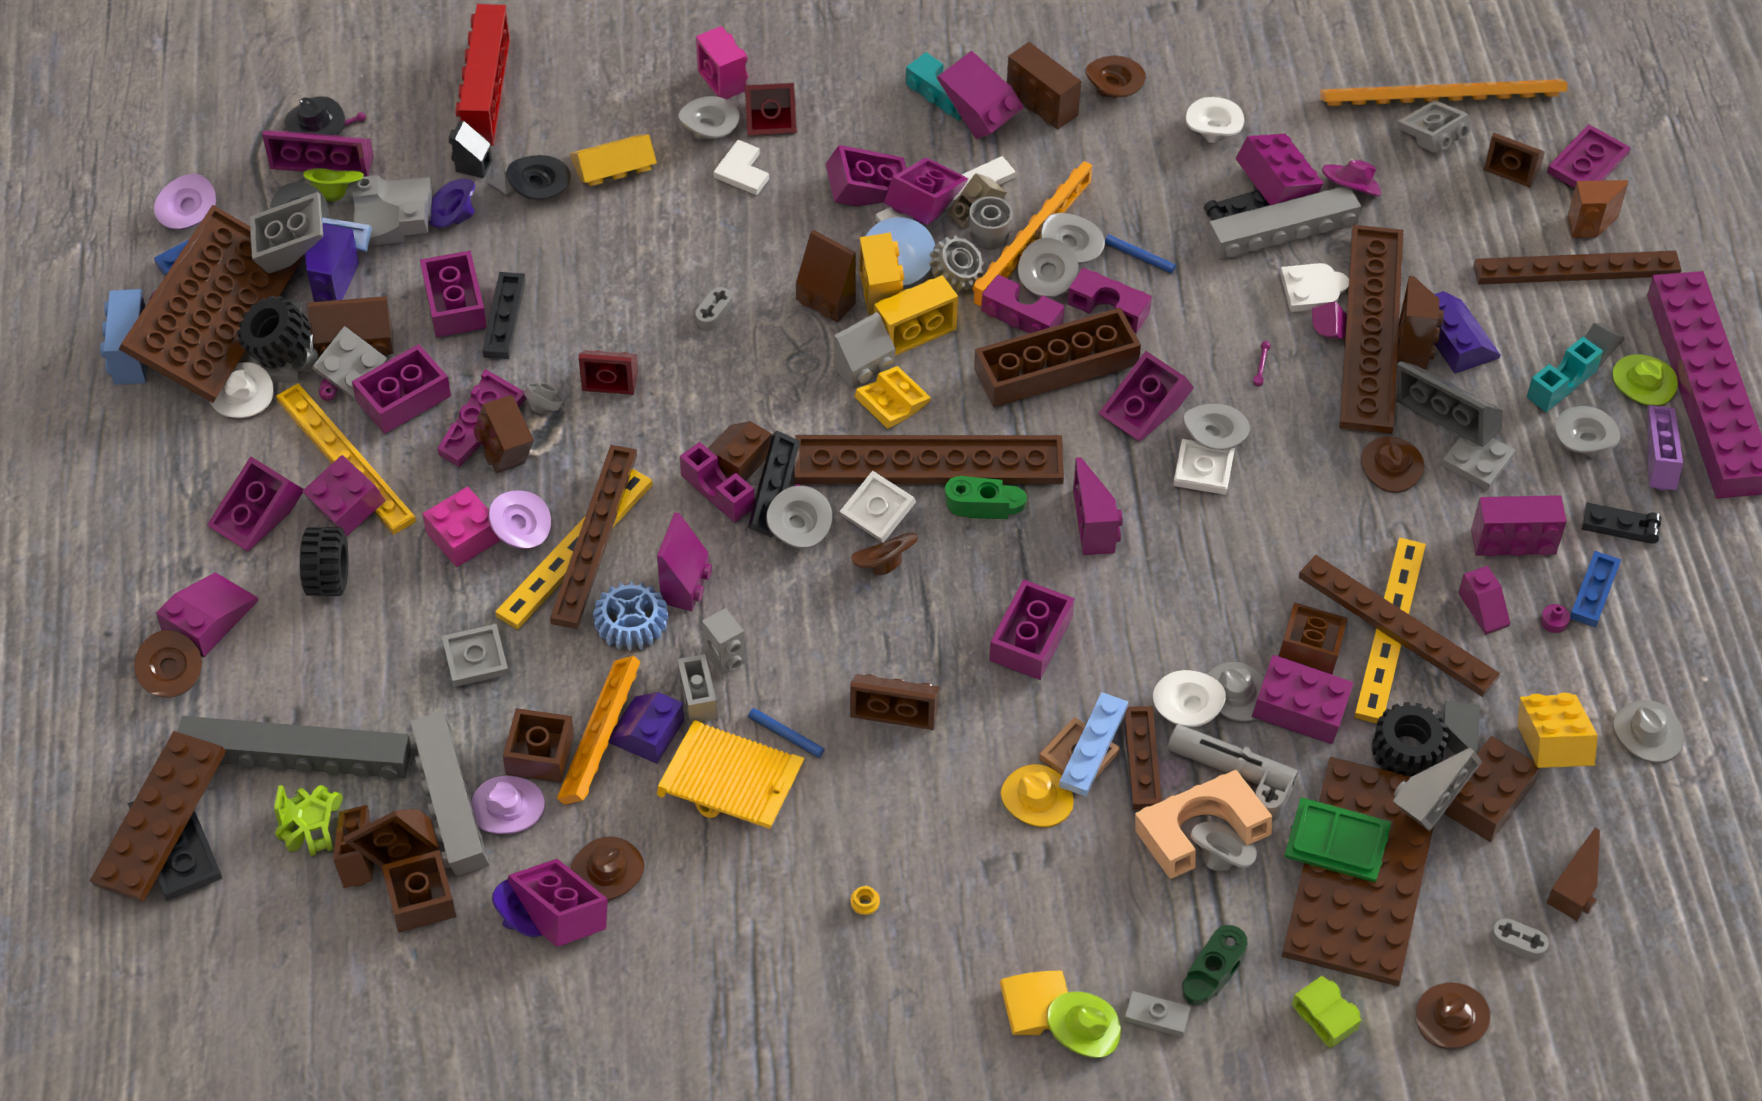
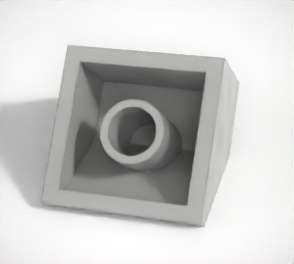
(863, 351)

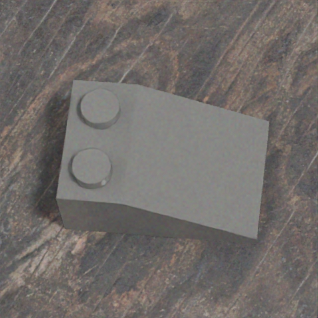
(286, 232)
(1434, 789)

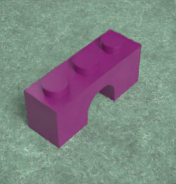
(1093, 289)
(1002, 302)
(729, 494)

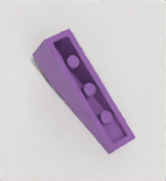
(1663, 448)

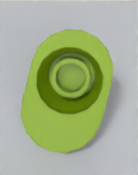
(332, 183)

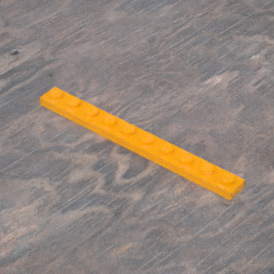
(1453, 91)

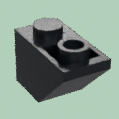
(469, 151)

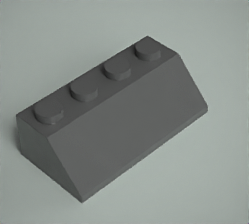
(1447, 404)

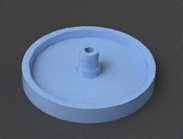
(914, 246)

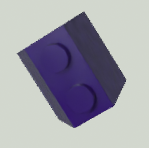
(332, 263)

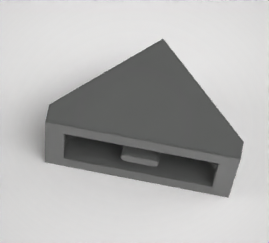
(1605, 339)

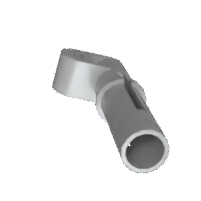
(1228, 757)

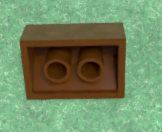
(363, 316)
(1418, 325)
(894, 701)

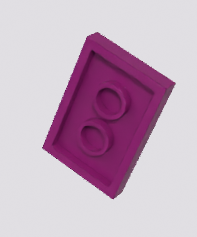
(1588, 157)

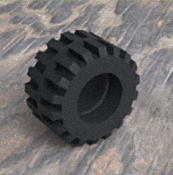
(274, 332)
(324, 561)
(1414, 723)

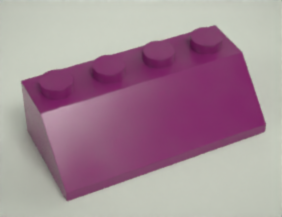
(317, 151)

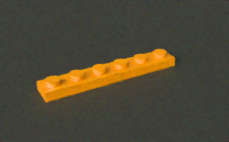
(598, 730)

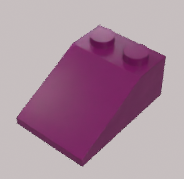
(979, 94)
(861, 175)
(924, 190)
(1146, 397)
(254, 504)
(1095, 512)
(682, 565)
(206, 610)
(560, 902)

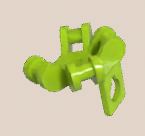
(309, 814)

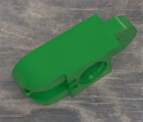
(983, 498)

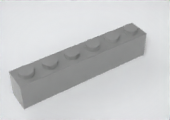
(1283, 222)
(448, 793)

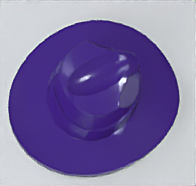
(452, 203)
(513, 911)

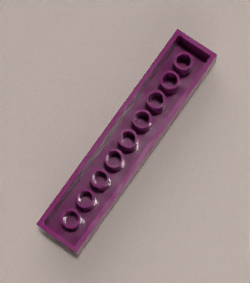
(1709, 382)

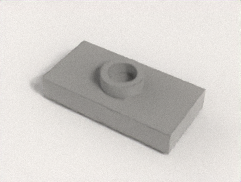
(1157, 1014)

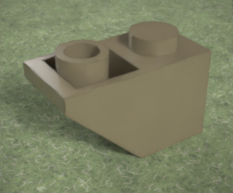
(977, 188)

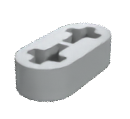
(709, 306)
(1519, 939)

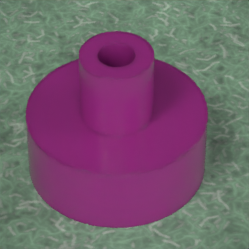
(1555, 618)

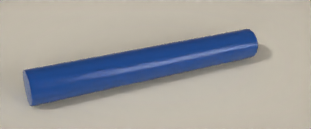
(1140, 253)
(786, 732)

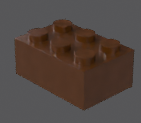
(1044, 85)
(1493, 789)

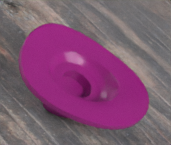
(1354, 175)

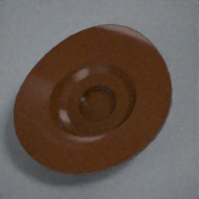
(1116, 76)
(1392, 464)
(886, 555)
(167, 664)
(609, 866)
(1452, 1015)

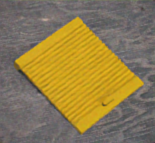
(731, 774)

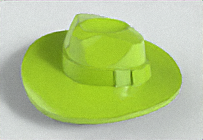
(1645, 379)
(1084, 1024)

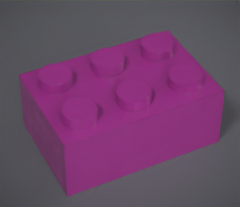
(1277, 168)
(453, 293)
(401, 388)
(1518, 525)
(1031, 629)
(1302, 699)

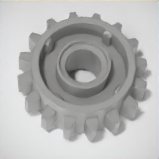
(957, 262)

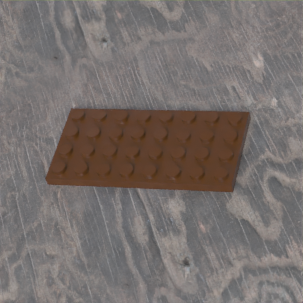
(197, 308)
(1354, 921)

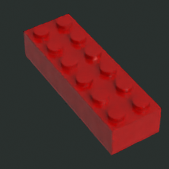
(484, 70)

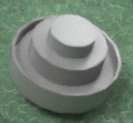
(543, 397)

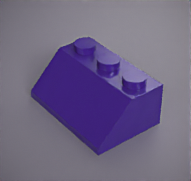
(1461, 337)

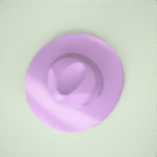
(184, 202)
(520, 519)
(507, 805)

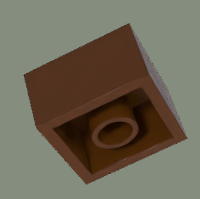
(503, 434)
(538, 745)
(418, 891)

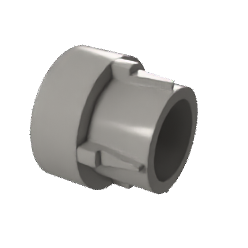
(990, 222)

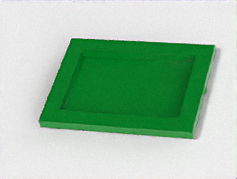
(1338, 839)

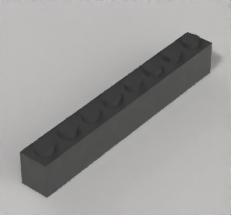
(304, 747)

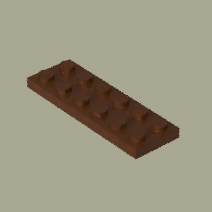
(158, 816)

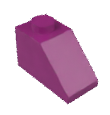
(1484, 599)

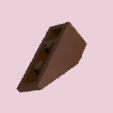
(351, 865)
(1579, 881)

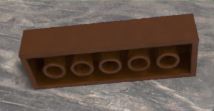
(1056, 357)

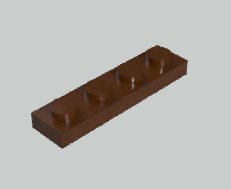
(1142, 757)

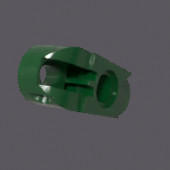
(1202, 983)

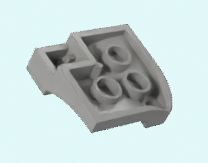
(393, 207)

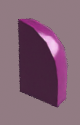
(1329, 320)

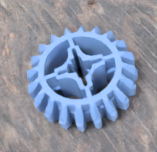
(629, 606)

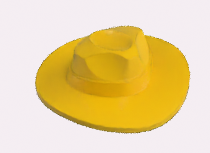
(1035, 796)

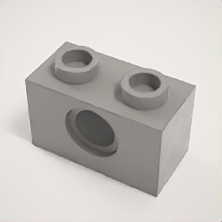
(723, 641)
(697, 688)

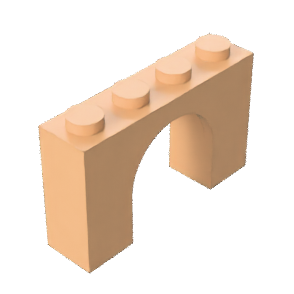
(1222, 797)

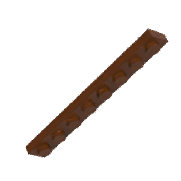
(1576, 267)
(593, 537)
(1399, 625)

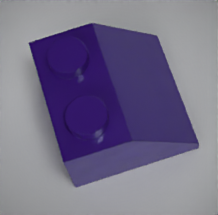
(648, 725)

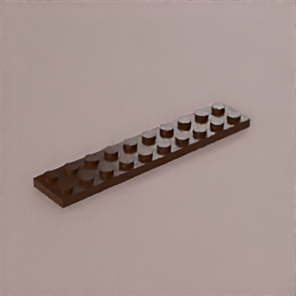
(1372, 329)
(929, 458)

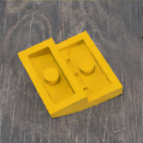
(892, 397)
(1029, 998)

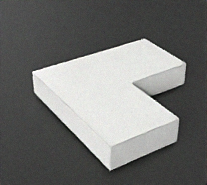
(737, 168)

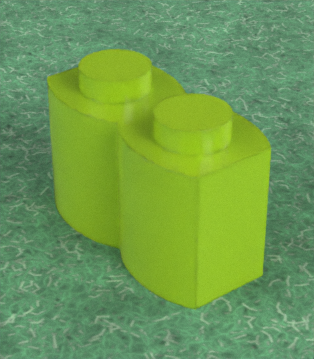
(1327, 1011)

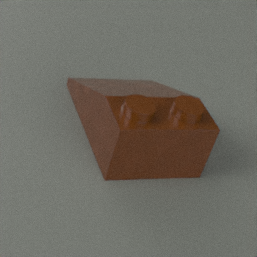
(827, 277)
(1313, 638)
(395, 837)

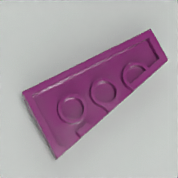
(460, 439)

